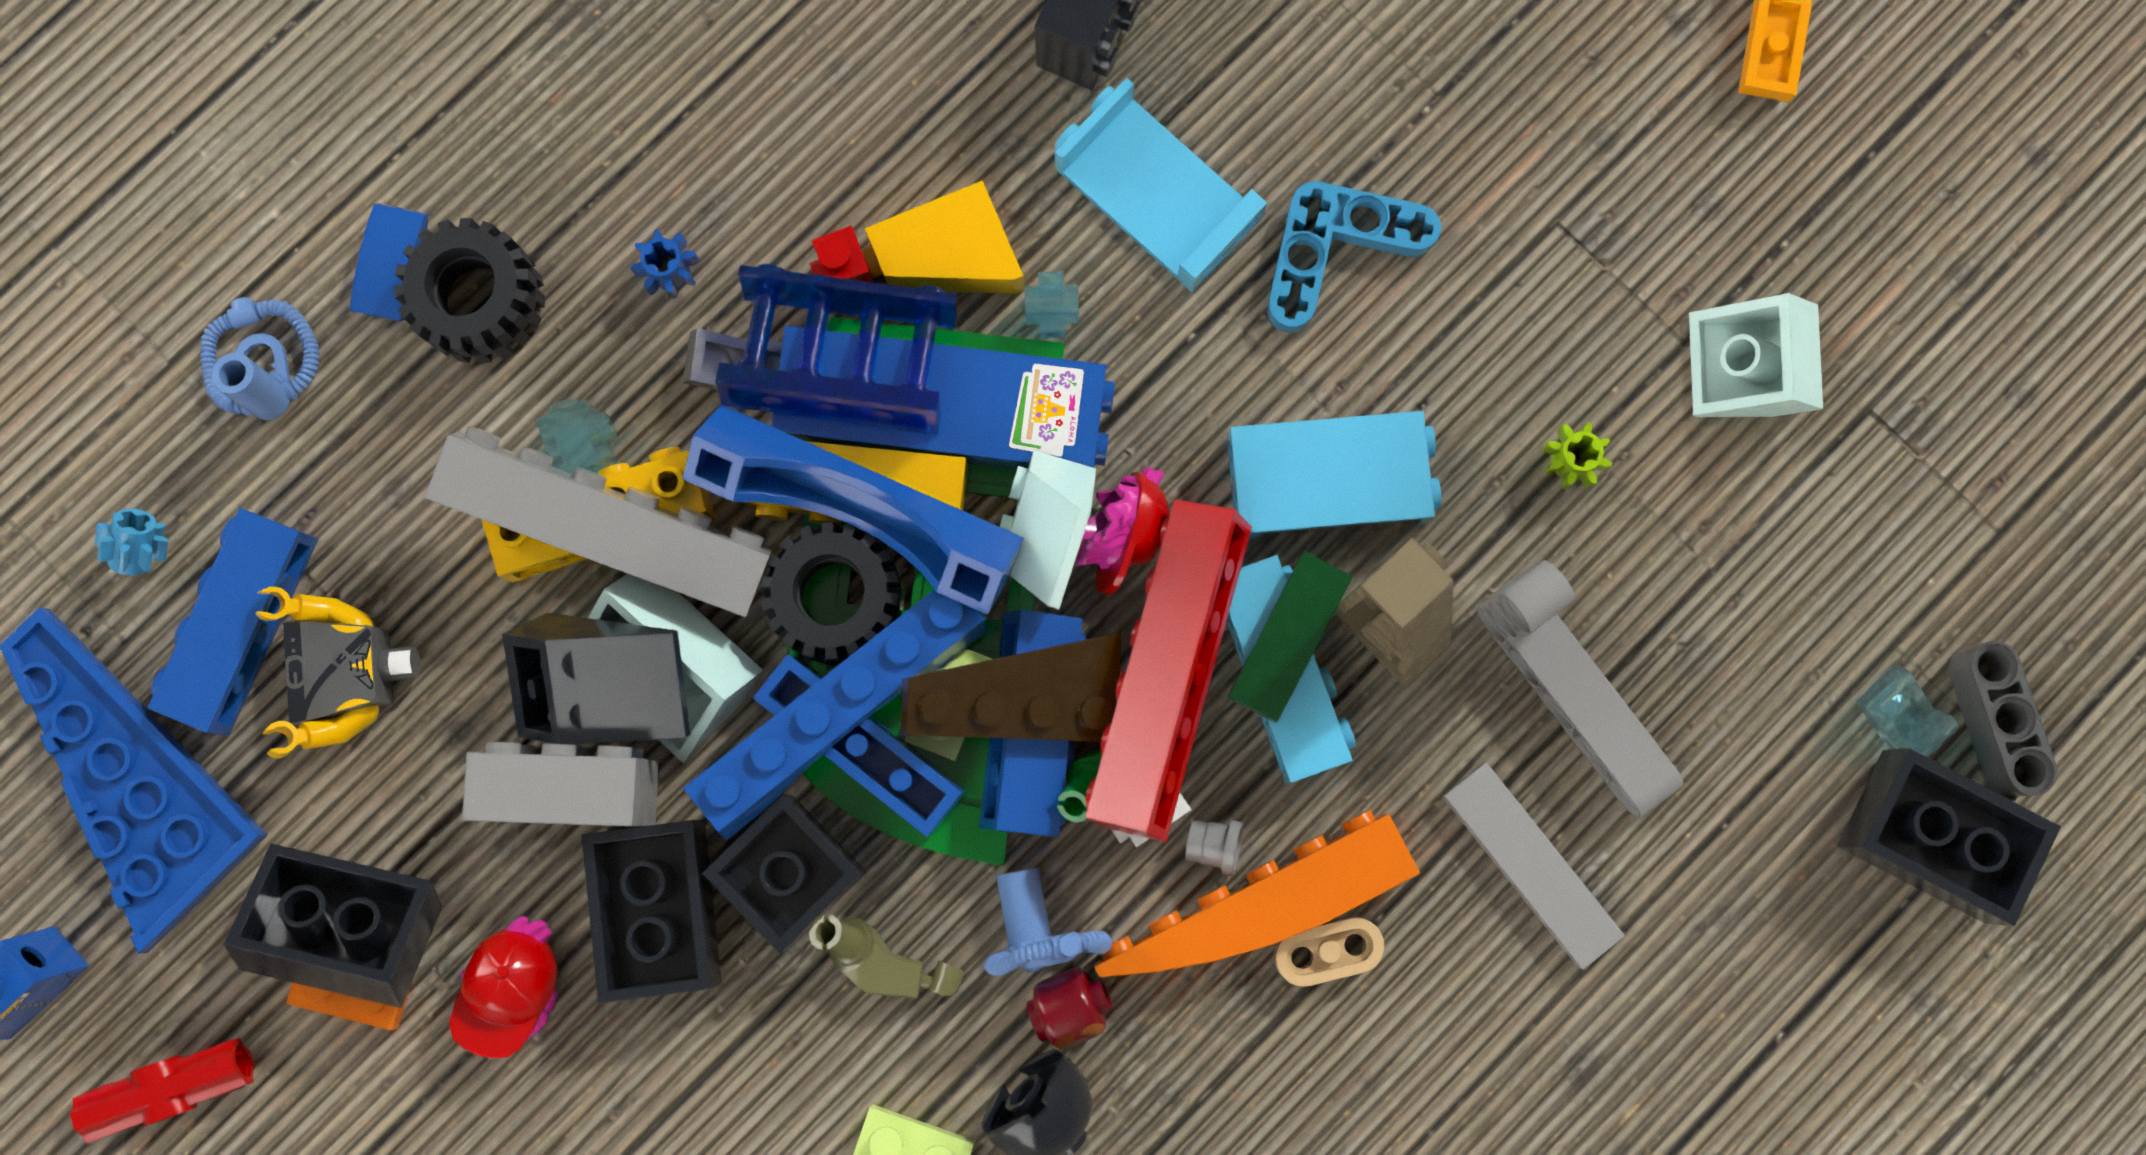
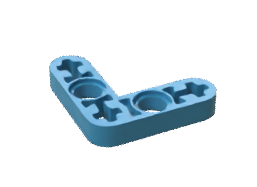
(1336, 225)

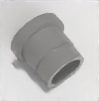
(1215, 844)

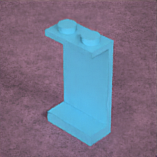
(1155, 187)
(1333, 472)

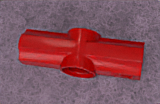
(162, 1090)

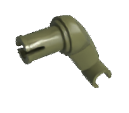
(871, 966)

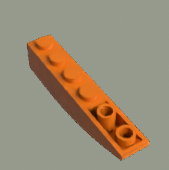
(1276, 901)

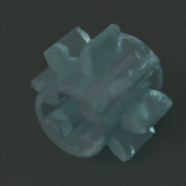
(1051, 304)

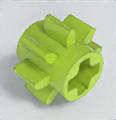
(1590, 450)

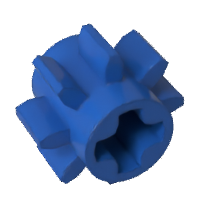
(652, 260)

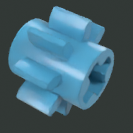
(131, 542)

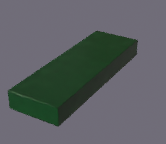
(1289, 637)

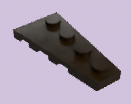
(1028, 695)

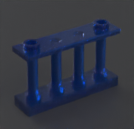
(857, 396)

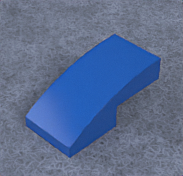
(382, 248)

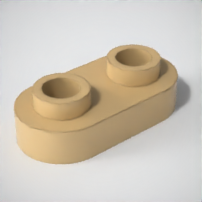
(1328, 953)

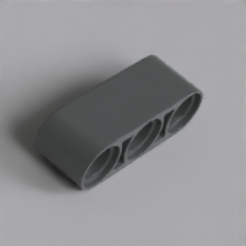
(2024, 735)

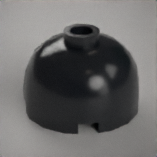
(1044, 1111)

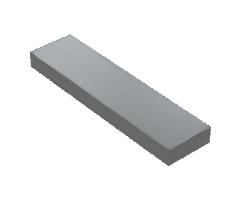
(1533, 866)

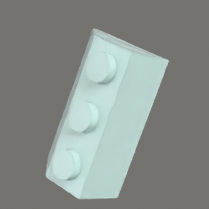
(713, 667)

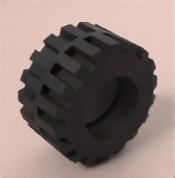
(440, 262)
(796, 565)

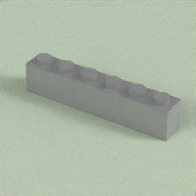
(598, 522)

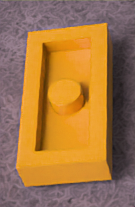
(1775, 48)

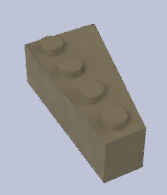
(1403, 610)

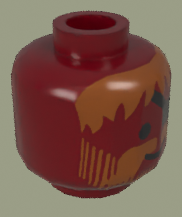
(1069, 1008)

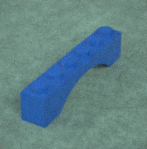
(760, 463)
(797, 736)

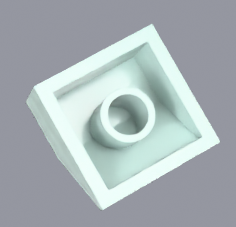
(1756, 358)
(1051, 518)

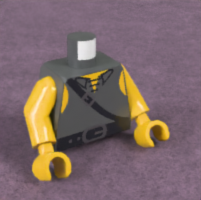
(335, 670)

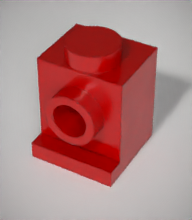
(840, 257)

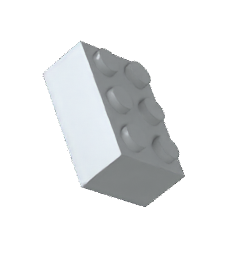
(560, 785)

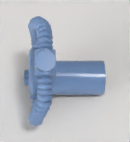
(241, 384)
(1029, 929)

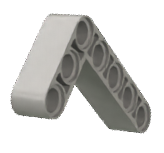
(1574, 689)

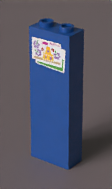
(990, 403)

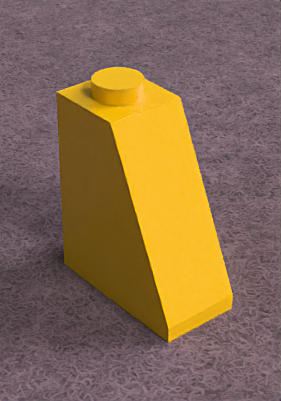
(946, 245)

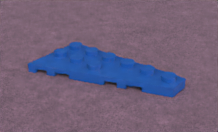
(133, 787)

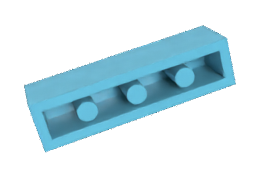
(1308, 732)

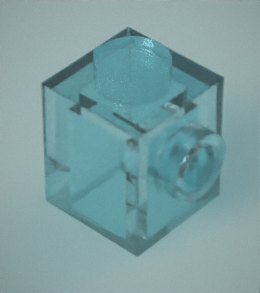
(578, 436)

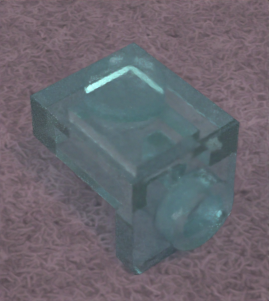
(1904, 714)

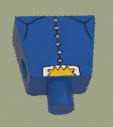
(27, 988)

